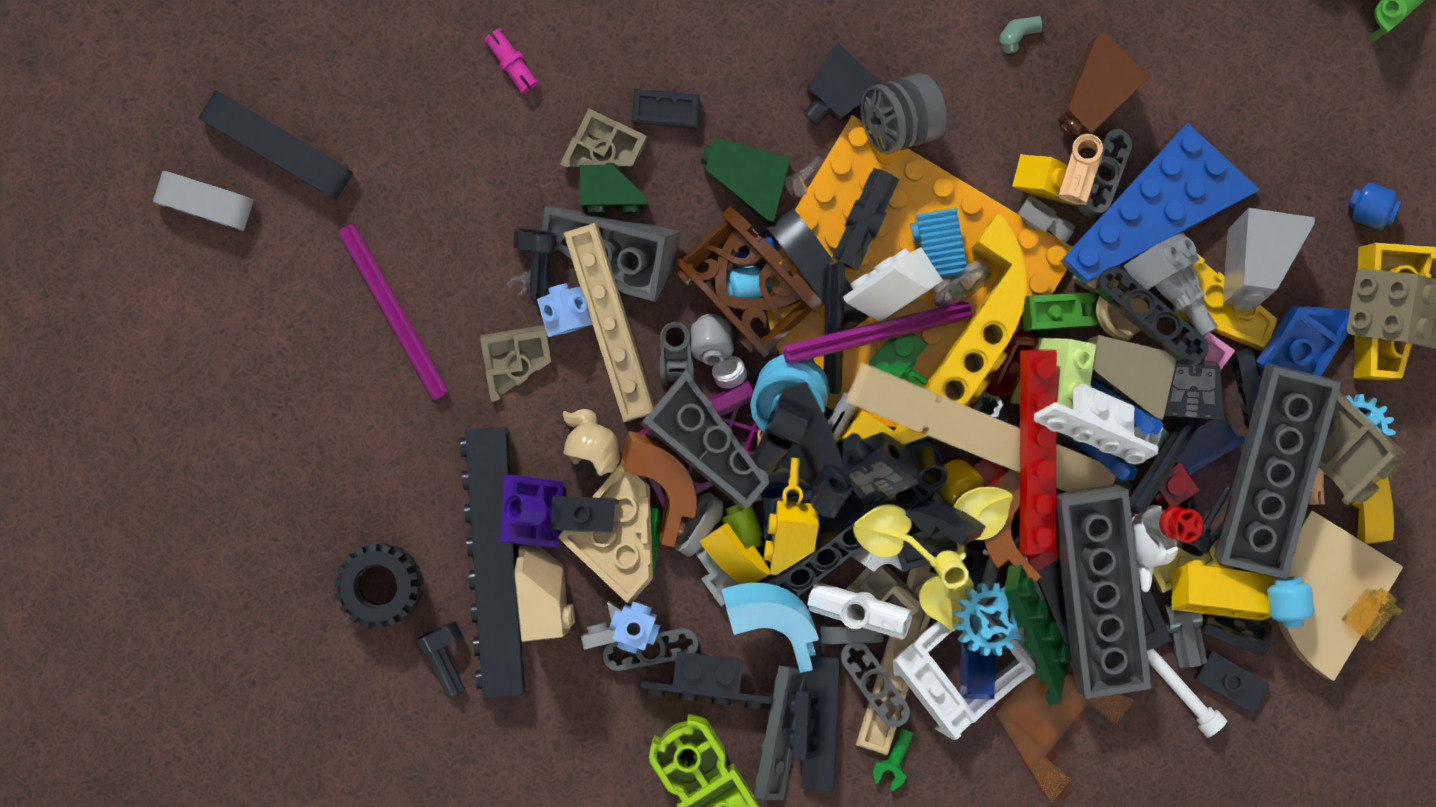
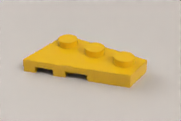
(1247, 327)

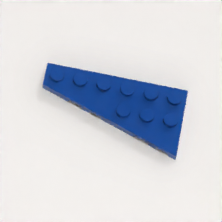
(1172, 194)

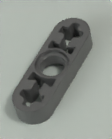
(1116, 165)
(661, 658)
(896, 699)

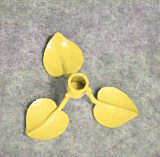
(887, 526)

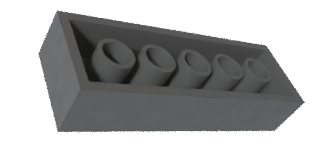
(1276, 470)
(1101, 591)

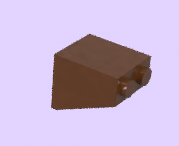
(1099, 87)

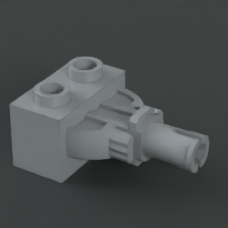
(1171, 271)

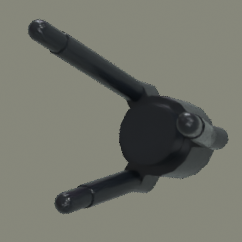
(1205, 540)

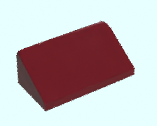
(1008, 374)

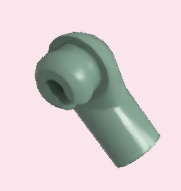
(1016, 30)

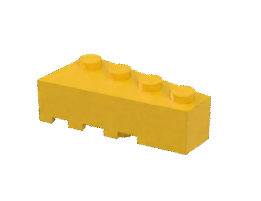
(1378, 357)

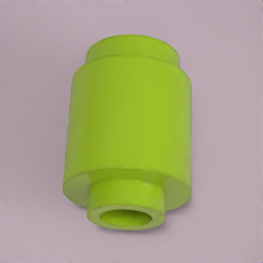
(744, 525)

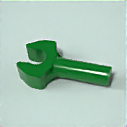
(894, 761)

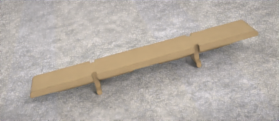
(964, 427)

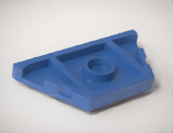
(1306, 339)

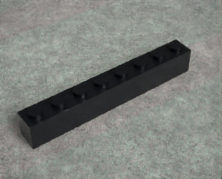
(494, 565)

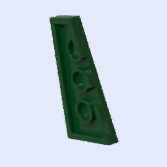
(1040, 632)

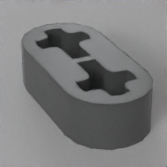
(843, 634)

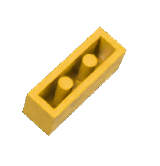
(1220, 591)

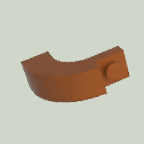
(651, 458)
(1001, 546)

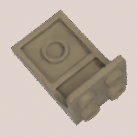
(1394, 307)
(1357, 453)

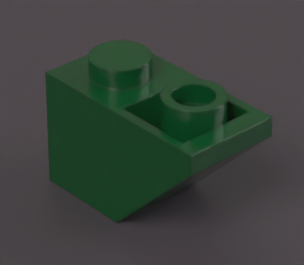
(608, 188)

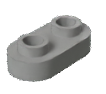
(708, 513)

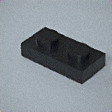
(934, 544)
(1244, 633)

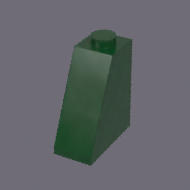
(748, 175)

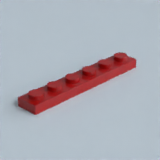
(1037, 453)

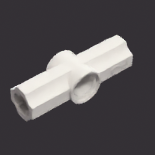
(879, 615)

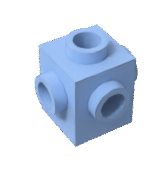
(564, 310)
(641, 615)

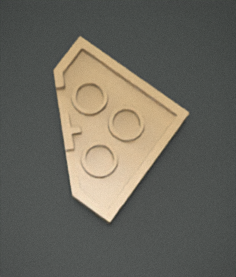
(626, 556)

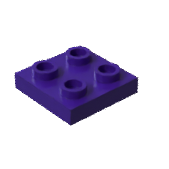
(528, 511)

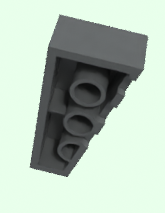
(701, 438)

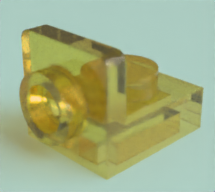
(1371, 612)

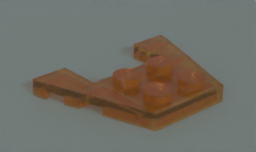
(1038, 726)

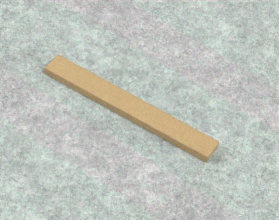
(874, 732)

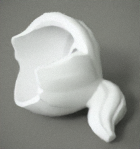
(1151, 545)

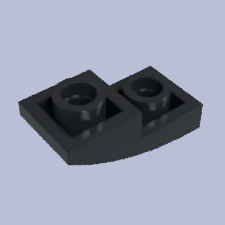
(936, 516)

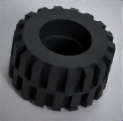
(350, 590)

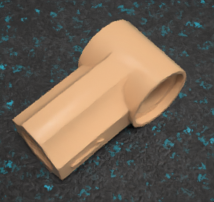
(1081, 171)

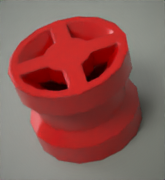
(1189, 520)

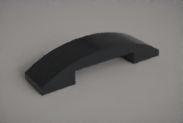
(810, 260)

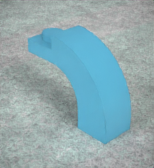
(773, 607)

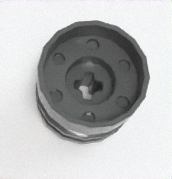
(903, 113)

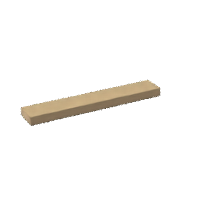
(610, 322)

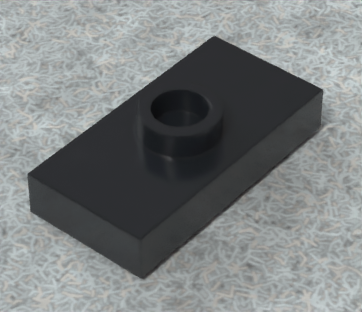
(665, 108)
(584, 514)
(1231, 681)

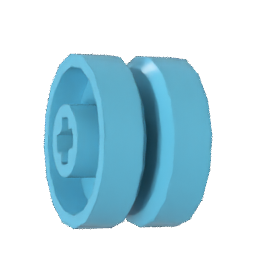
(776, 376)

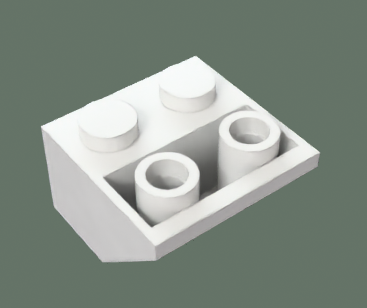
(893, 284)

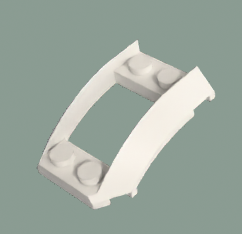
(939, 694)

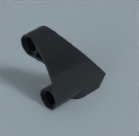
(801, 431)

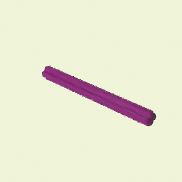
(393, 312)
(877, 332)

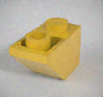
(1040, 176)
(793, 535)

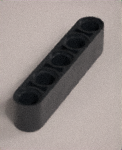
(275, 145)

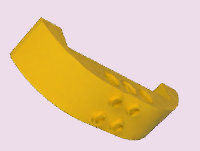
(997, 312)

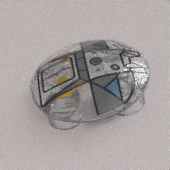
(963, 287)

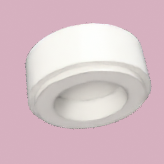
(730, 373)

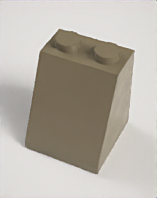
(1134, 372)

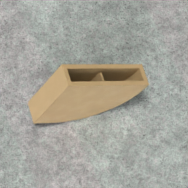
(1338, 572)

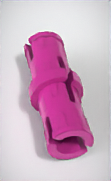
(511, 61)

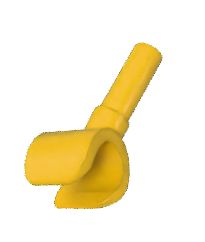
(793, 481)

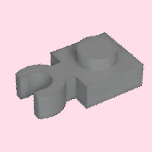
(1041, 216)

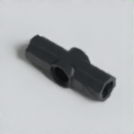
(865, 218)

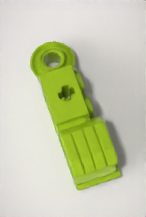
(706, 778)

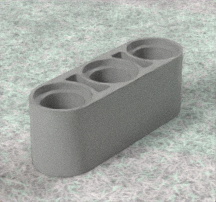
(203, 200)

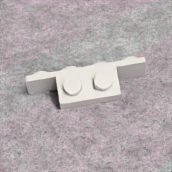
(1100, 423)

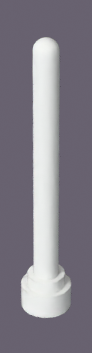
(1209, 720)

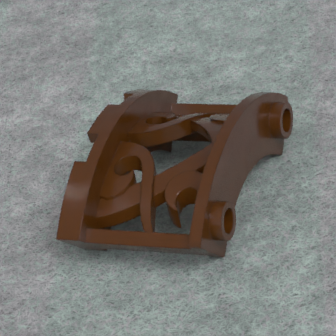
(734, 235)

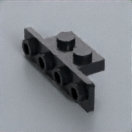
(707, 677)
(817, 724)

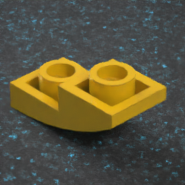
(1376, 515)
(733, 558)

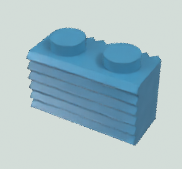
(941, 241)

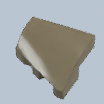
(616, 146)
(527, 353)
(885, 587)

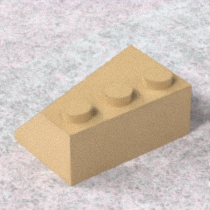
(541, 595)

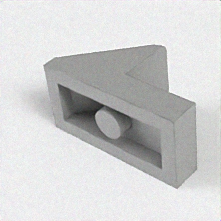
(601, 635)

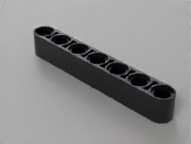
(836, 535)

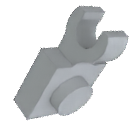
(716, 578)

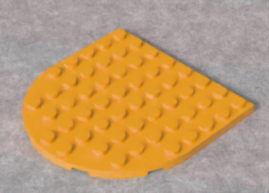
(920, 190)

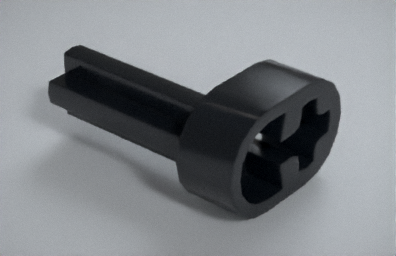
(541, 245)
(433, 646)

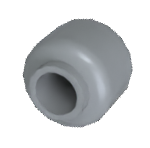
(711, 339)

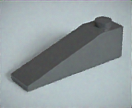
(637, 251)

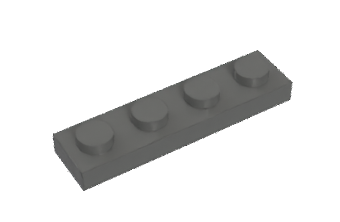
(776, 753)

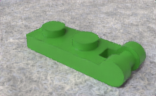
(1059, 311)

